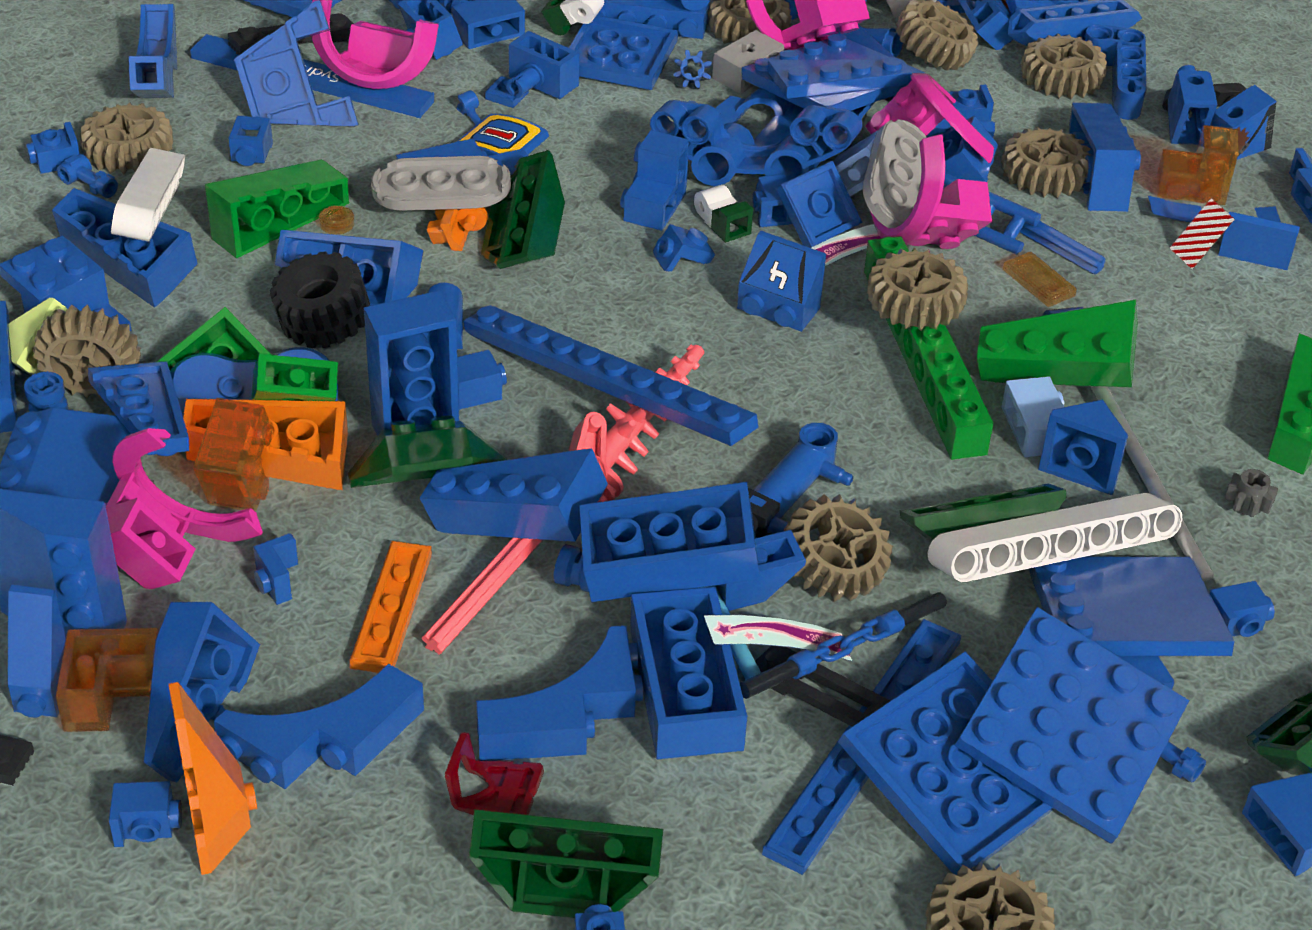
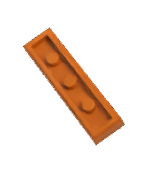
(391, 607)

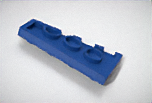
(823, 77)
(143, 399)

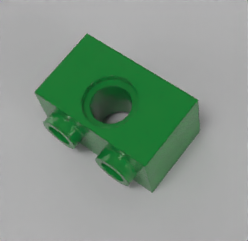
(294, 379)

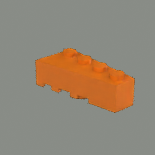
(305, 442)

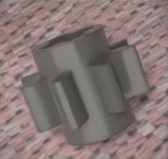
(1251, 492)

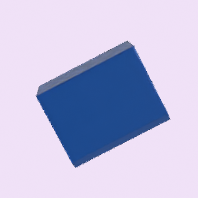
(1259, 241)
(1084, 445)

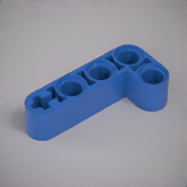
(1127, 55)

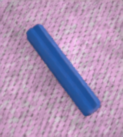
(1065, 246)

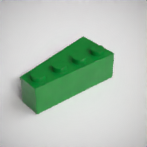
(257, 206)
(1071, 347)
(1293, 430)

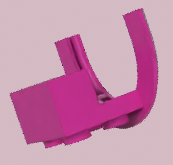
(816, 18)
(377, 53)
(925, 106)
(942, 214)
(150, 525)

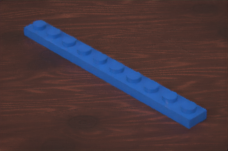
(613, 375)

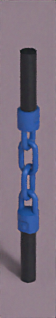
(806, 663)

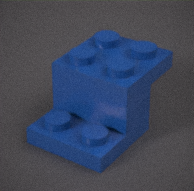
(61, 273)

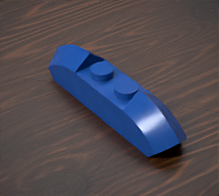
(1071, 18)

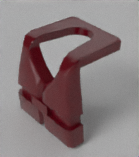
(509, 784)

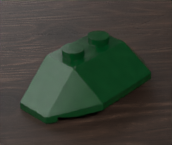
(529, 218)
(419, 451)
(983, 510)
(1287, 737)
(563, 863)

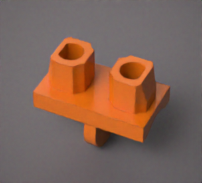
(454, 225)

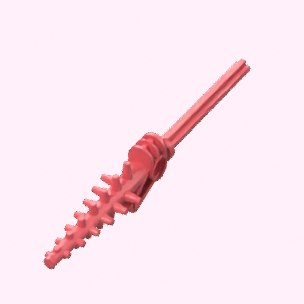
(609, 449)

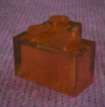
(1200, 174)
(231, 455)
(101, 667)

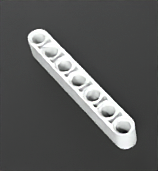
(148, 195)
(1054, 536)

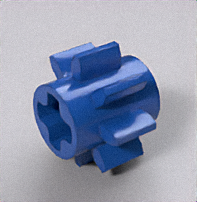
(697, 62)

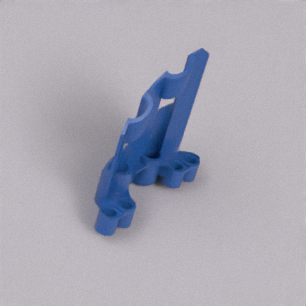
(783, 147)

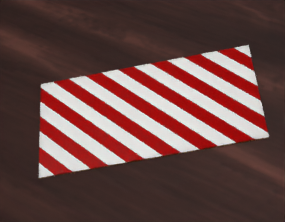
(1202, 233)

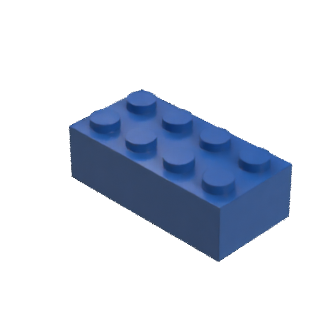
(411, 360)
(668, 542)
(686, 679)

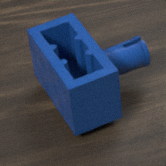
(432, 11)
(541, 65)

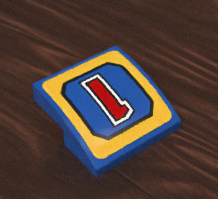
(506, 133)

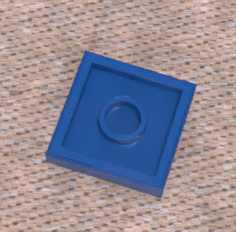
(819, 205)

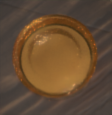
(336, 220)

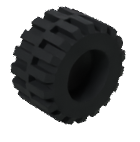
(320, 299)

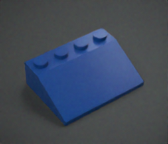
(63, 454)
(62, 548)

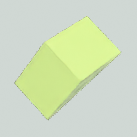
(23, 333)

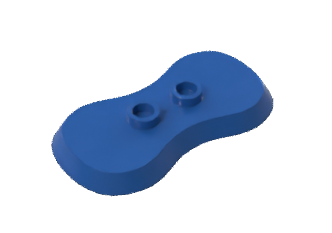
(223, 377)

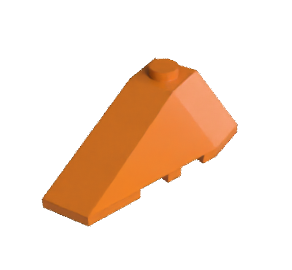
(213, 783)

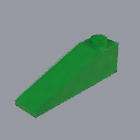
(221, 336)

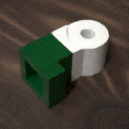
(565, 13)
(721, 209)

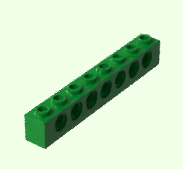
(939, 375)

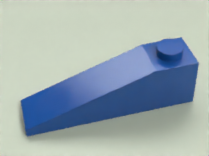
(386, 266)
(208, 659)

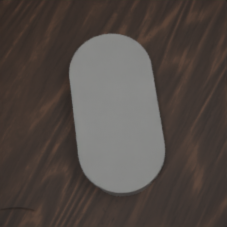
(894, 172)
(441, 183)

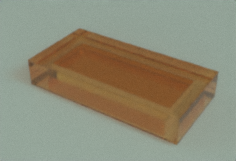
(1039, 279)

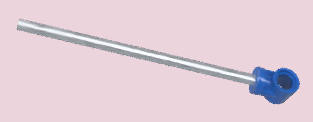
(1148, 473)

